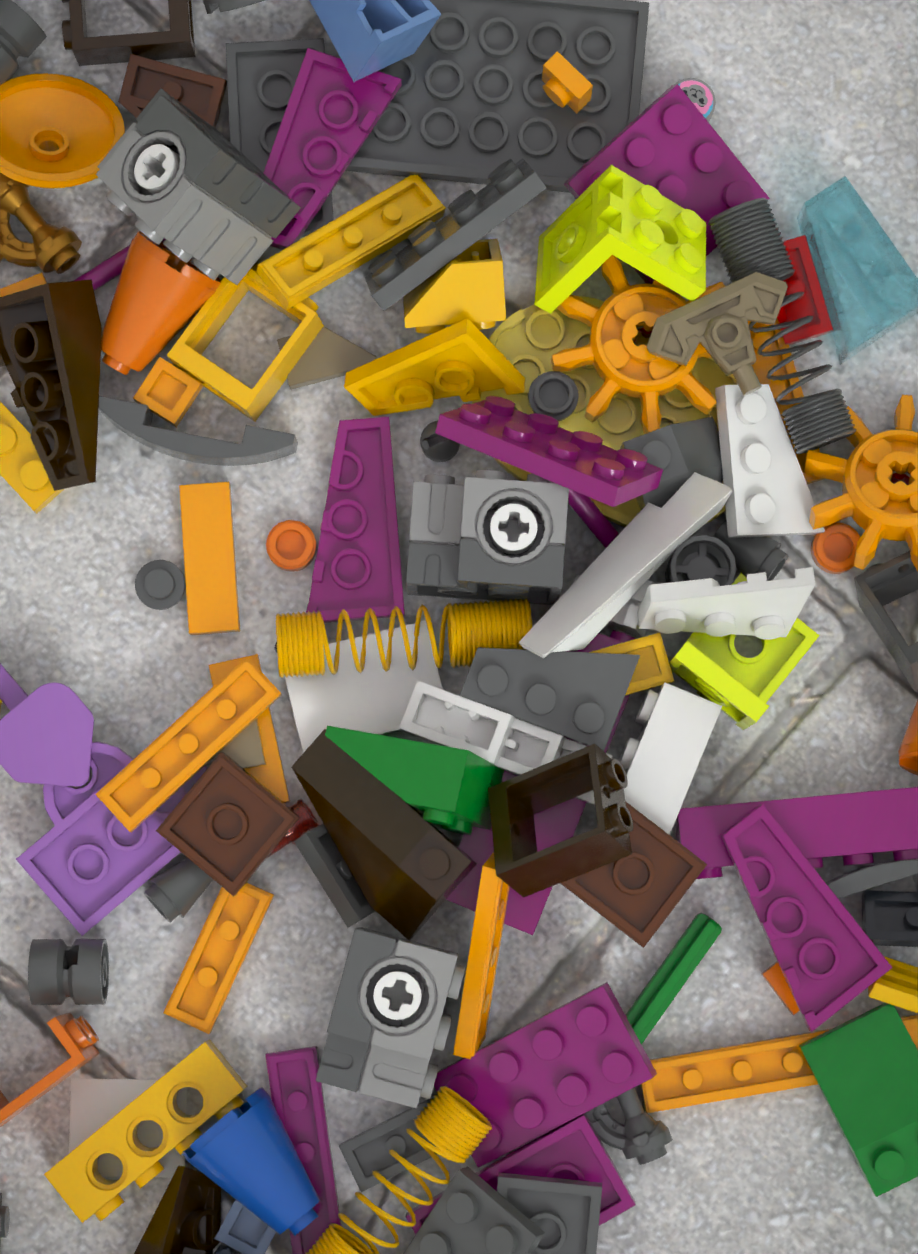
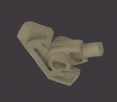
(721, 327)

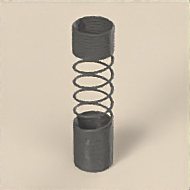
(753, 244)

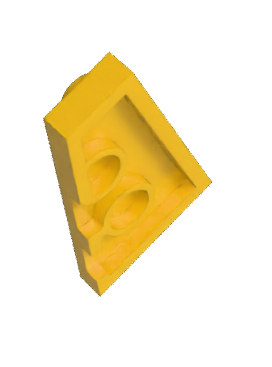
(435, 367)

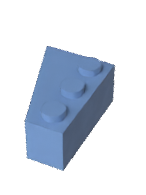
(375, 31)

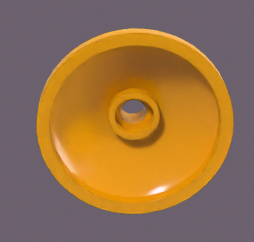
(55, 130)

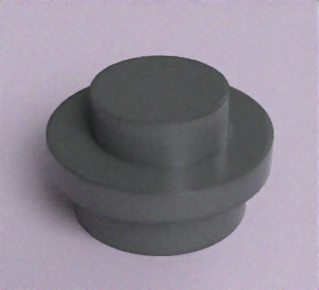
(553, 395)
(160, 584)

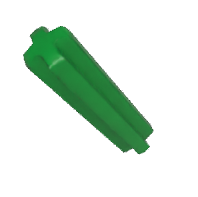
(672, 974)

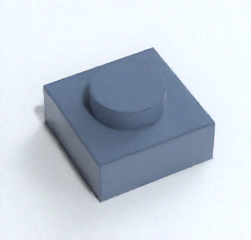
(245, 1231)

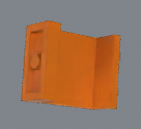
(78, 1040)

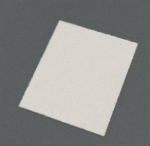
(98, 1101)

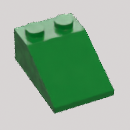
(434, 778)
(872, 1090)

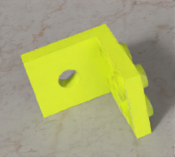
(623, 221)
(736, 681)

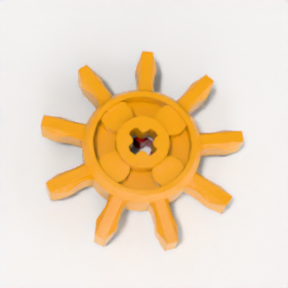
(613, 350)
(877, 484)

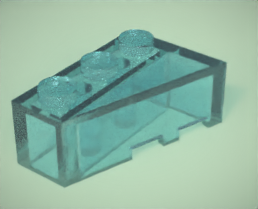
(858, 268)

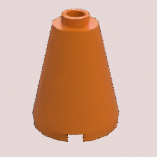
(151, 304)

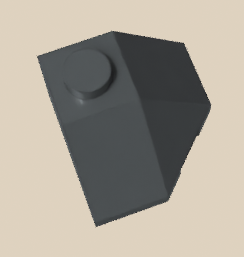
(680, 452)

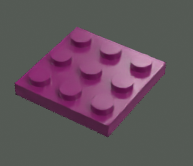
(678, 156)

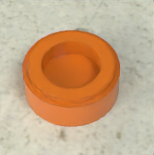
(291, 545)
(835, 548)

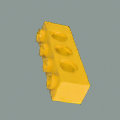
(77, 1173)

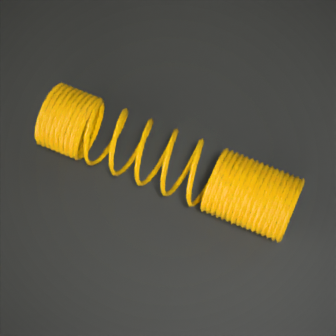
(469, 627)
(454, 1130)

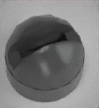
(441, 451)

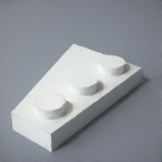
(760, 467)
(745, 608)

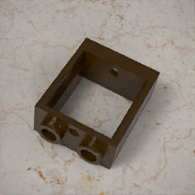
(117, 48)
(546, 786)

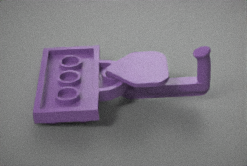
(89, 855)

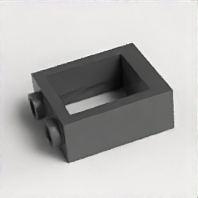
(879, 587)

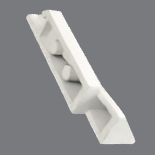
(625, 567)

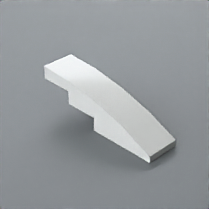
(484, 731)

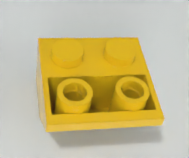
(462, 289)

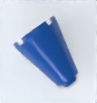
(257, 1164)

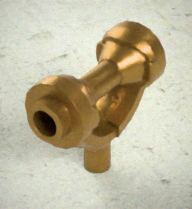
(51, 246)

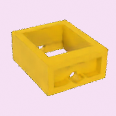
(188, 349)

